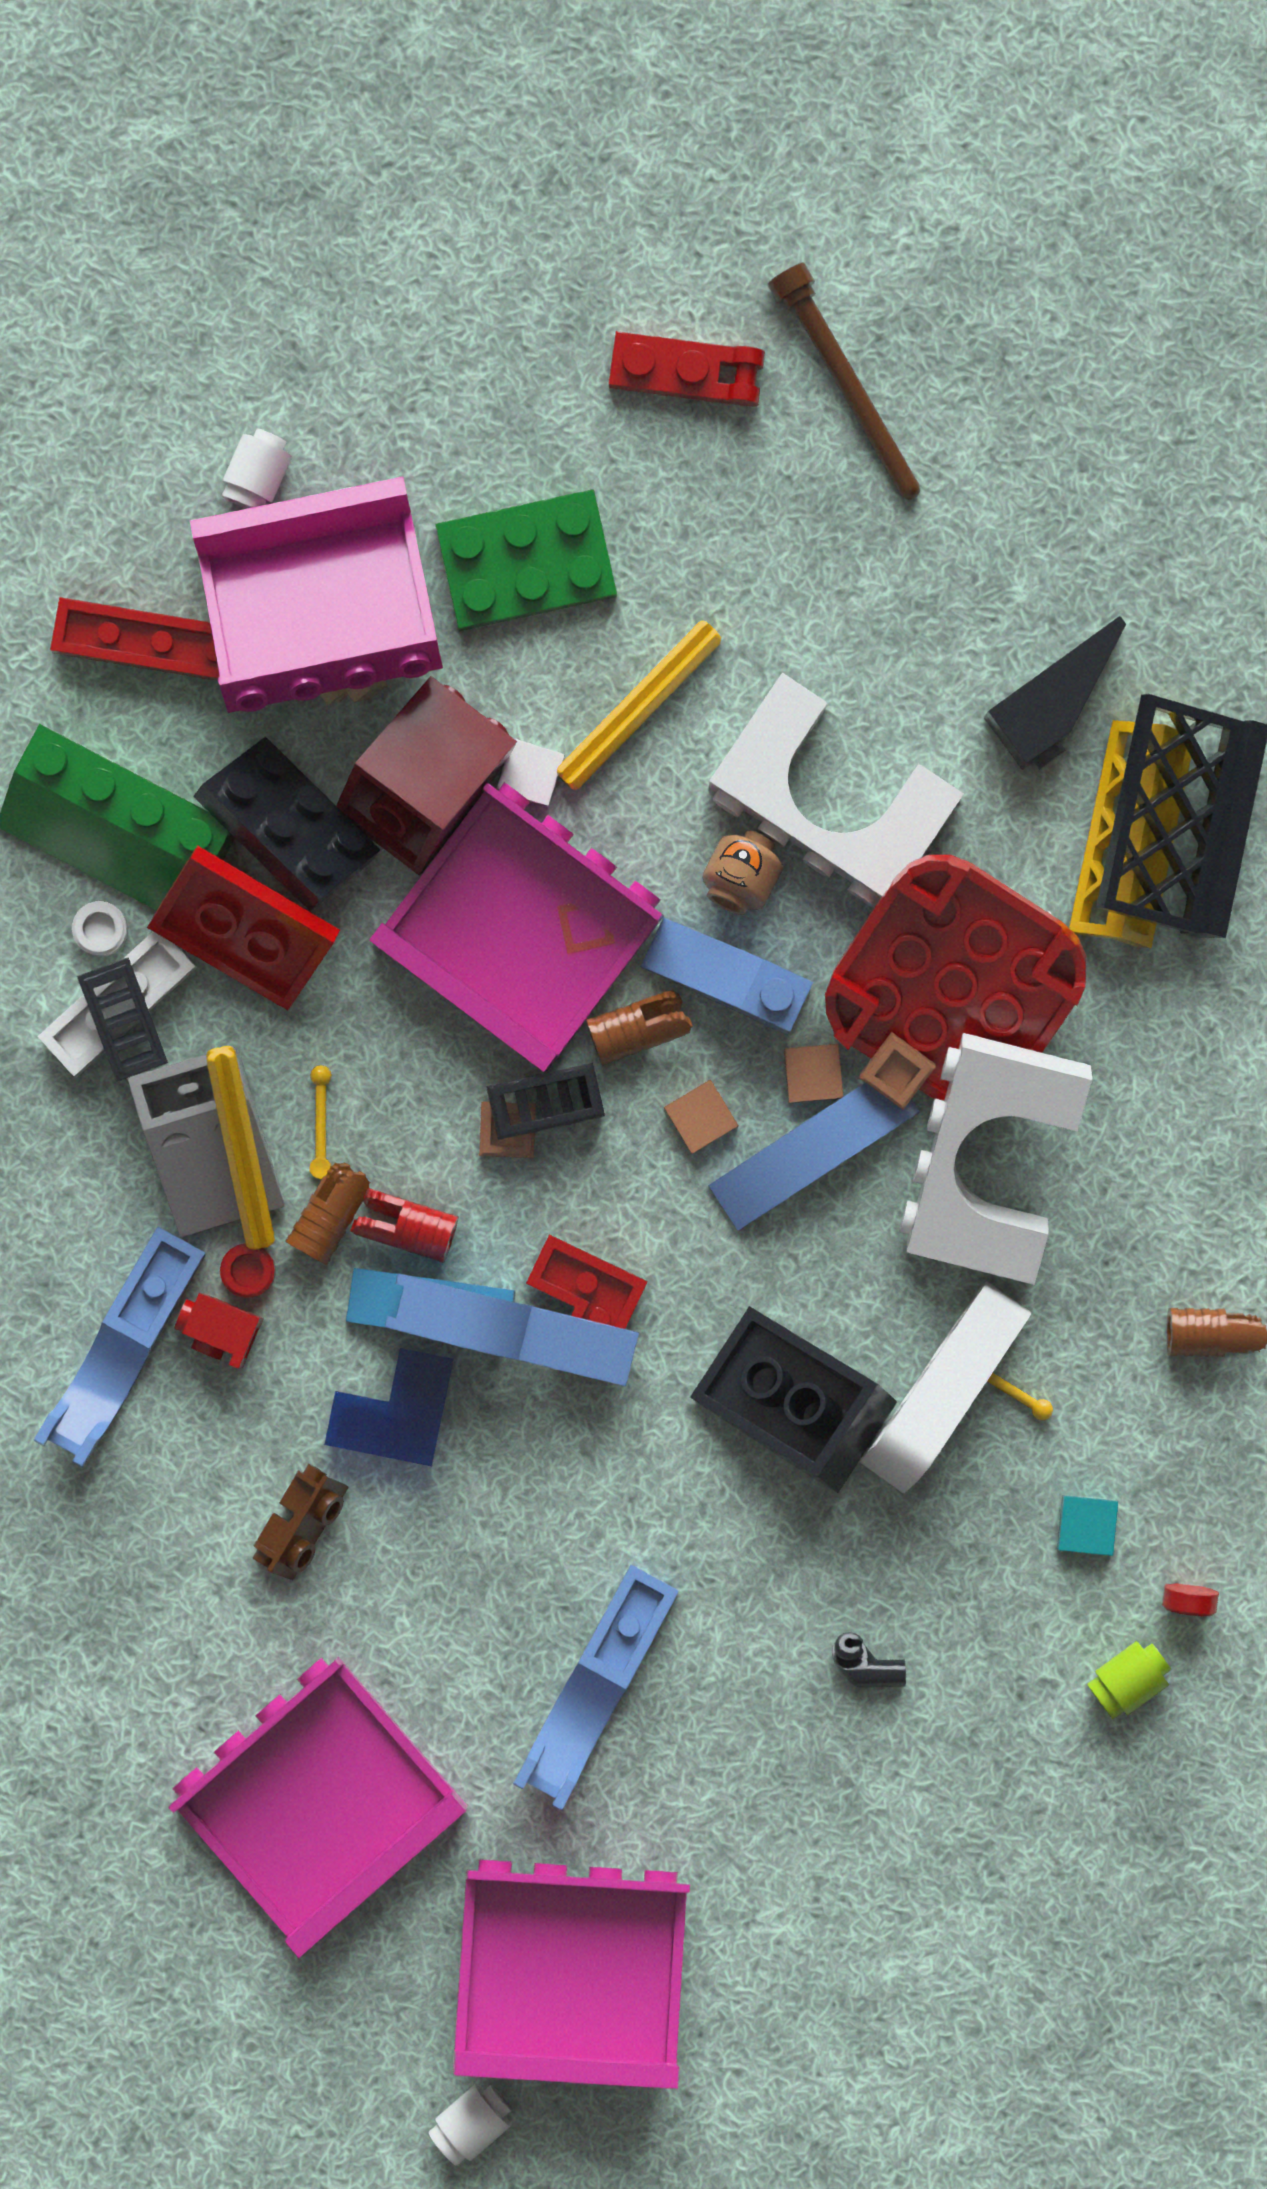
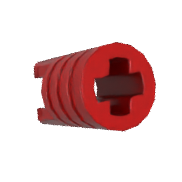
(418, 1227)

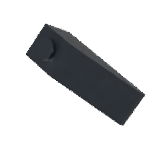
(1048, 706)

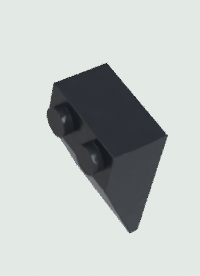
(794, 1399)

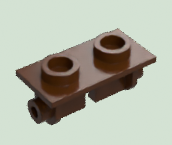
(290, 1545)

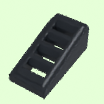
(137, 1063)
(588, 1089)

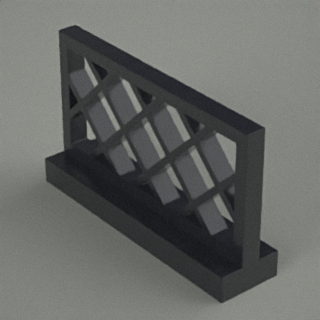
(1224, 818)

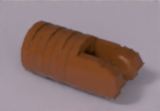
(638, 1026)
(329, 1212)
(1213, 1332)

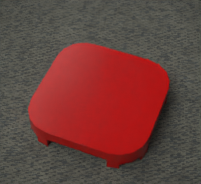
(950, 959)

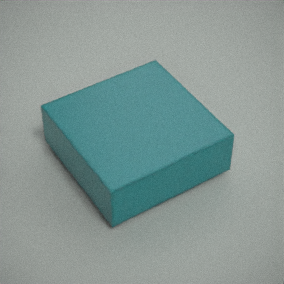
(1087, 1525)

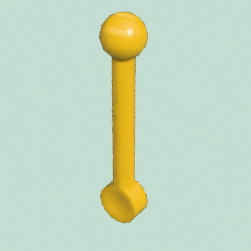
(320, 1077)
(1041, 1408)

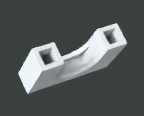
(756, 782)
(985, 1084)

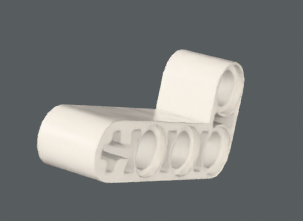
(946, 1388)

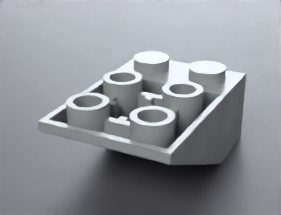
(189, 1147)

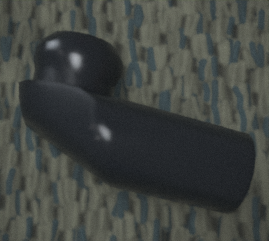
(862, 1667)

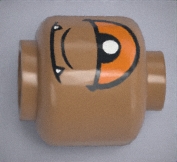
(742, 872)

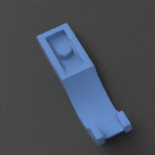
(514, 1330)
(122, 1345)
(596, 1685)

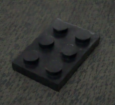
(287, 823)

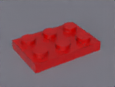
(243, 928)

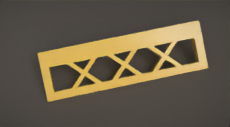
(1121, 927)

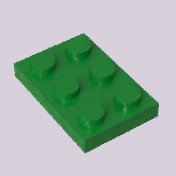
(526, 560)

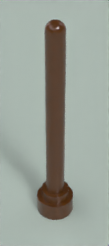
(795, 290)

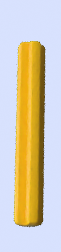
(638, 705)
(240, 1147)

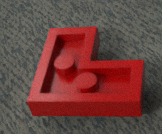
(587, 1283)

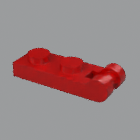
(685, 369)

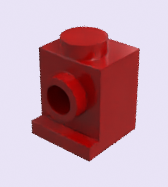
(219, 1328)

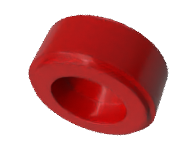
(247, 1271)
(1190, 1599)

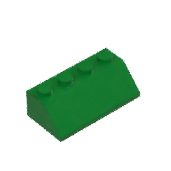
(105, 818)

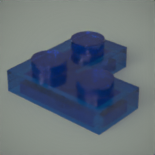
(407, 1423)

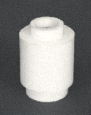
(256, 470)
(471, 2123)

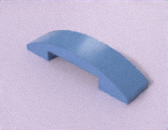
(807, 1153)

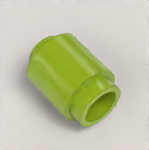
(1130, 1679)

